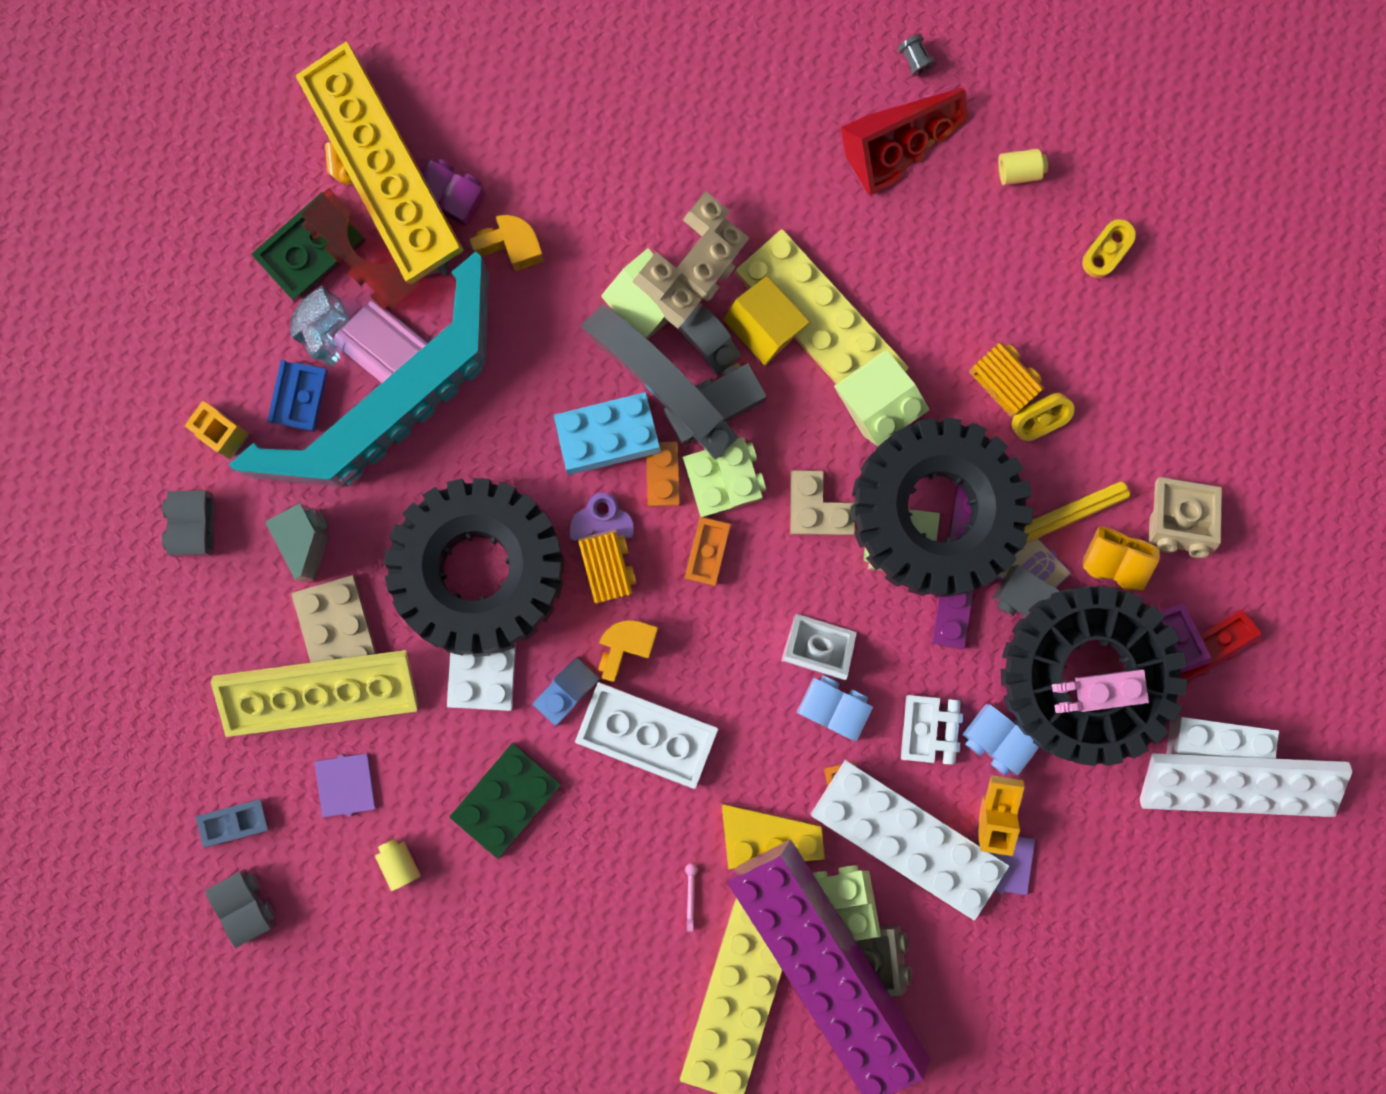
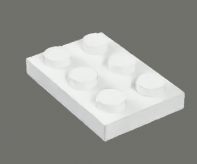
(482, 681)

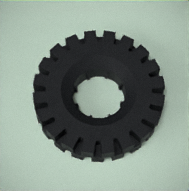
(994, 498)
(441, 523)
(1040, 654)

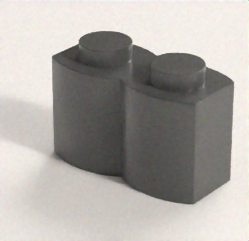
(188, 523)
(241, 907)

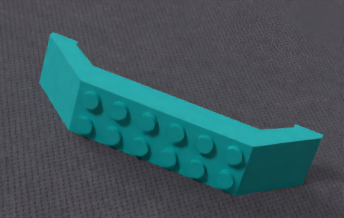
(396, 403)

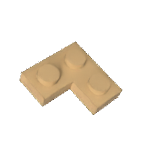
(809, 512)

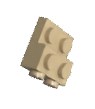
(1186, 517)

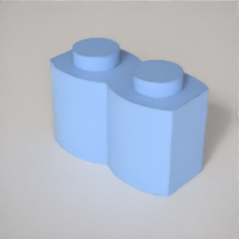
(834, 708)
(1001, 740)

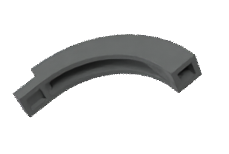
(661, 378)

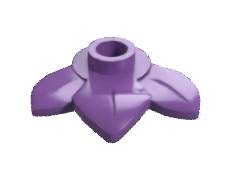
(591, 522)

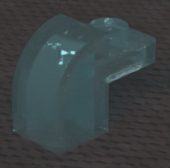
(315, 321)

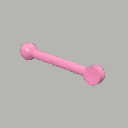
(691, 871)

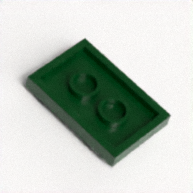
(297, 258)
(505, 800)

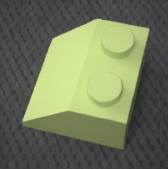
(632, 302)
(881, 398)

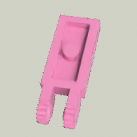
(1104, 691)

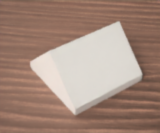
(819, 647)

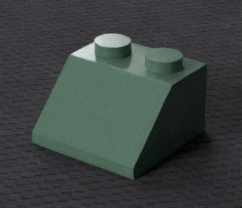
(300, 539)

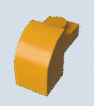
(515, 237)
(216, 430)
(625, 637)
(999, 817)

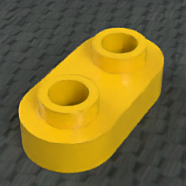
(1107, 249)
(1042, 417)

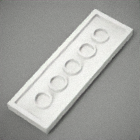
(1245, 785)
(909, 840)

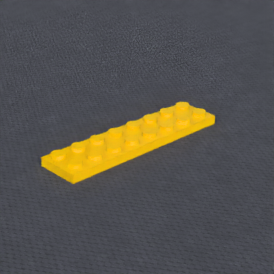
(379, 163)

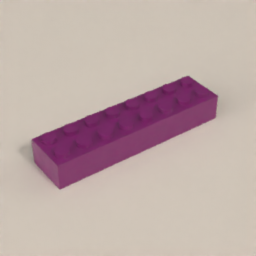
(829, 971)

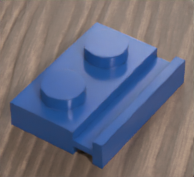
(297, 396)

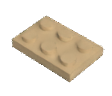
(334, 620)

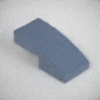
(231, 823)

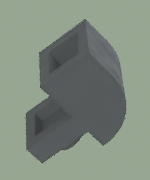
(710, 339)

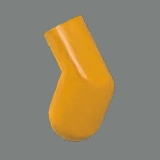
(335, 166)

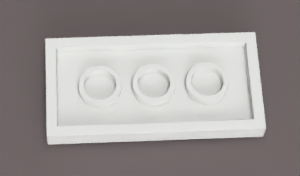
(646, 735)

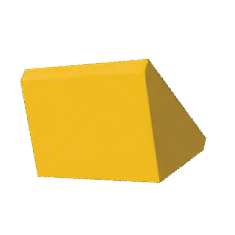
(765, 319)

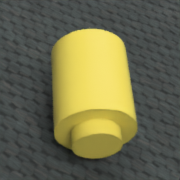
(1022, 166)
(397, 864)

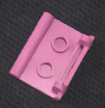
(378, 341)

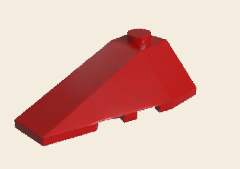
(894, 138)

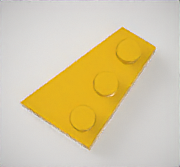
(754, 832)

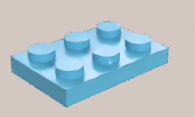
(606, 433)

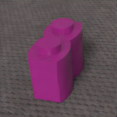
(455, 194)

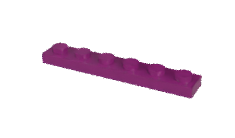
(954, 611)

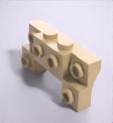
(682, 288)

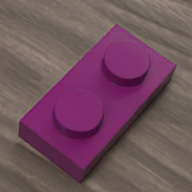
(1190, 639)

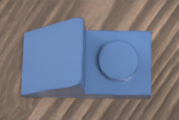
(565, 691)

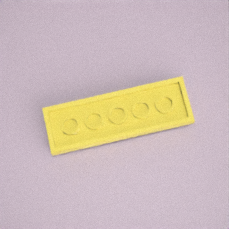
(837, 332)
(315, 693)
(733, 1010)

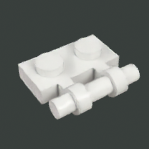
(921, 729)

